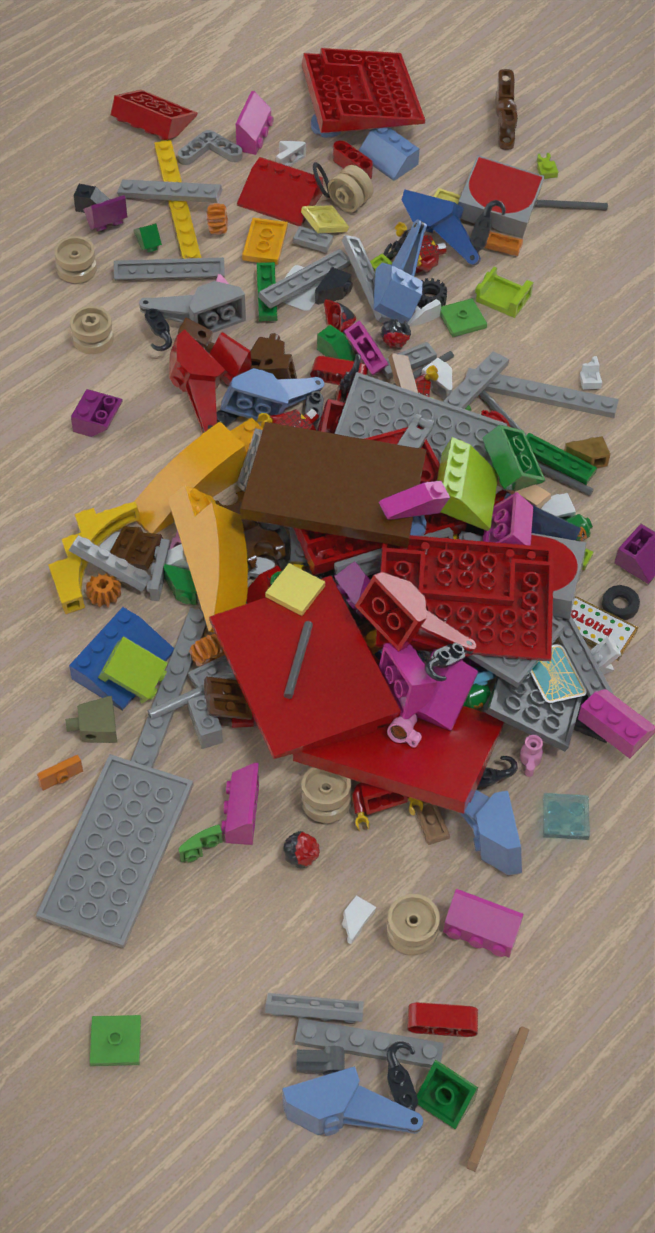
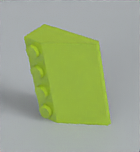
(469, 483)

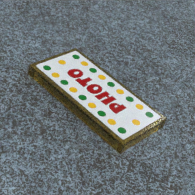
(598, 624)

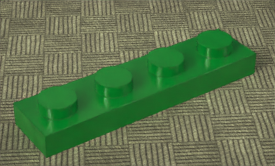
(266, 278)
(561, 460)

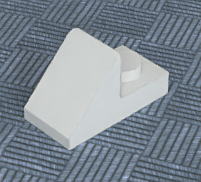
(291, 152)
(605, 654)

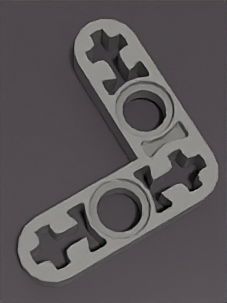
(209, 140)

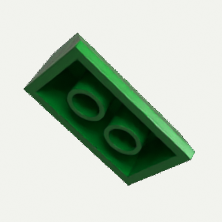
(512, 458)

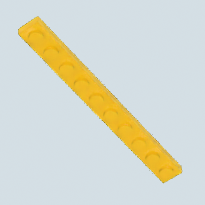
(179, 209)

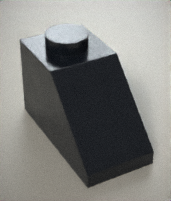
(87, 196)
(333, 286)

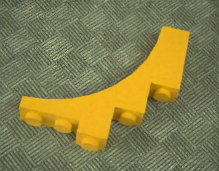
(69, 572)

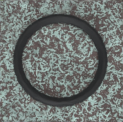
(316, 165)

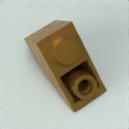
(590, 450)

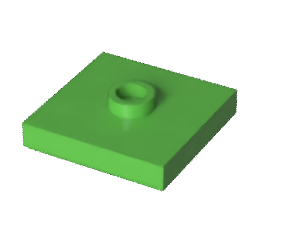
(462, 317)
(115, 1040)

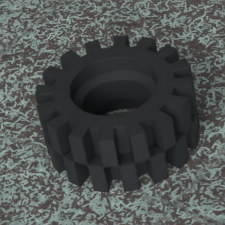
(435, 288)

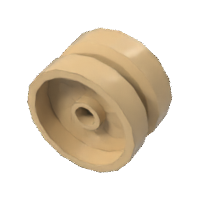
(350, 188)
(75, 259)
(91, 329)
(325, 795)
(412, 924)

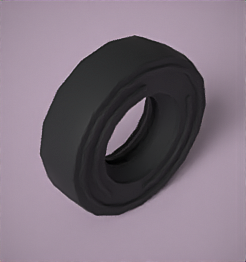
(623, 592)

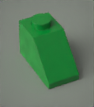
(148, 237)
(334, 344)
(181, 584)

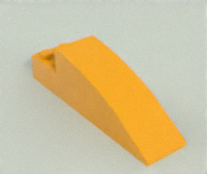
(206, 464)
(213, 549)

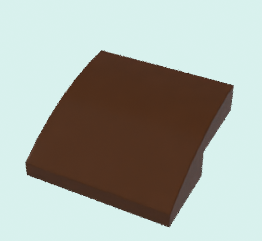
(136, 546)
(225, 698)

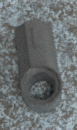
(323, 1061)

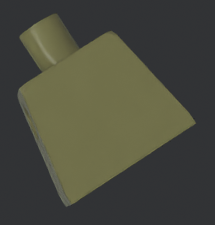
(95, 721)

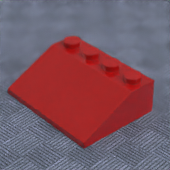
(151, 113)
(279, 191)

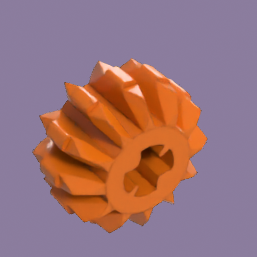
(217, 218)
(103, 589)
(206, 650)

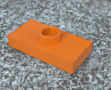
(504, 243)
(60, 772)

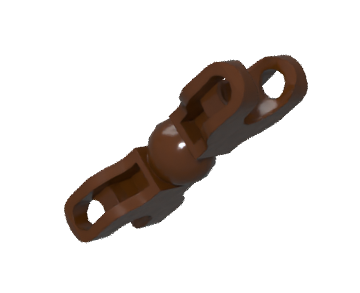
(506, 109)
(257, 539)

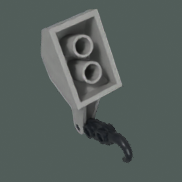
(212, 306)

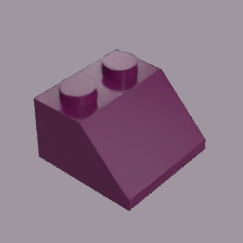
(106, 212)

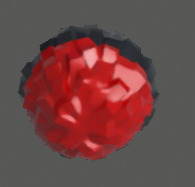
(395, 334)
(301, 849)

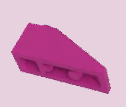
(366, 347)
(416, 501)

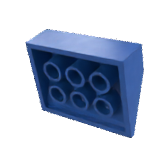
(91, 660)

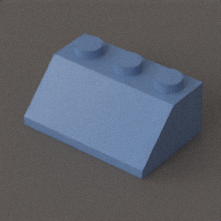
(390, 152)

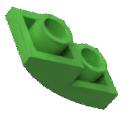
(192, 848)

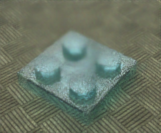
(566, 816)

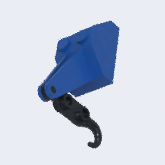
(445, 218)

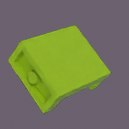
(503, 294)
(134, 669)

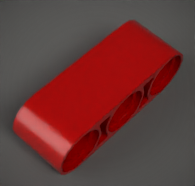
(347, 155)
(332, 369)
(442, 1019)

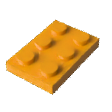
(265, 241)

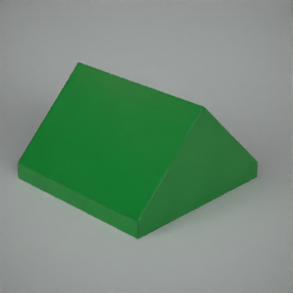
(446, 1094)

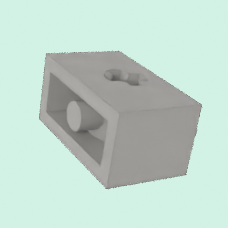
(206, 726)

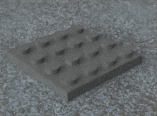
(530, 713)

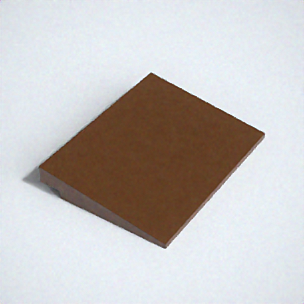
(330, 483)

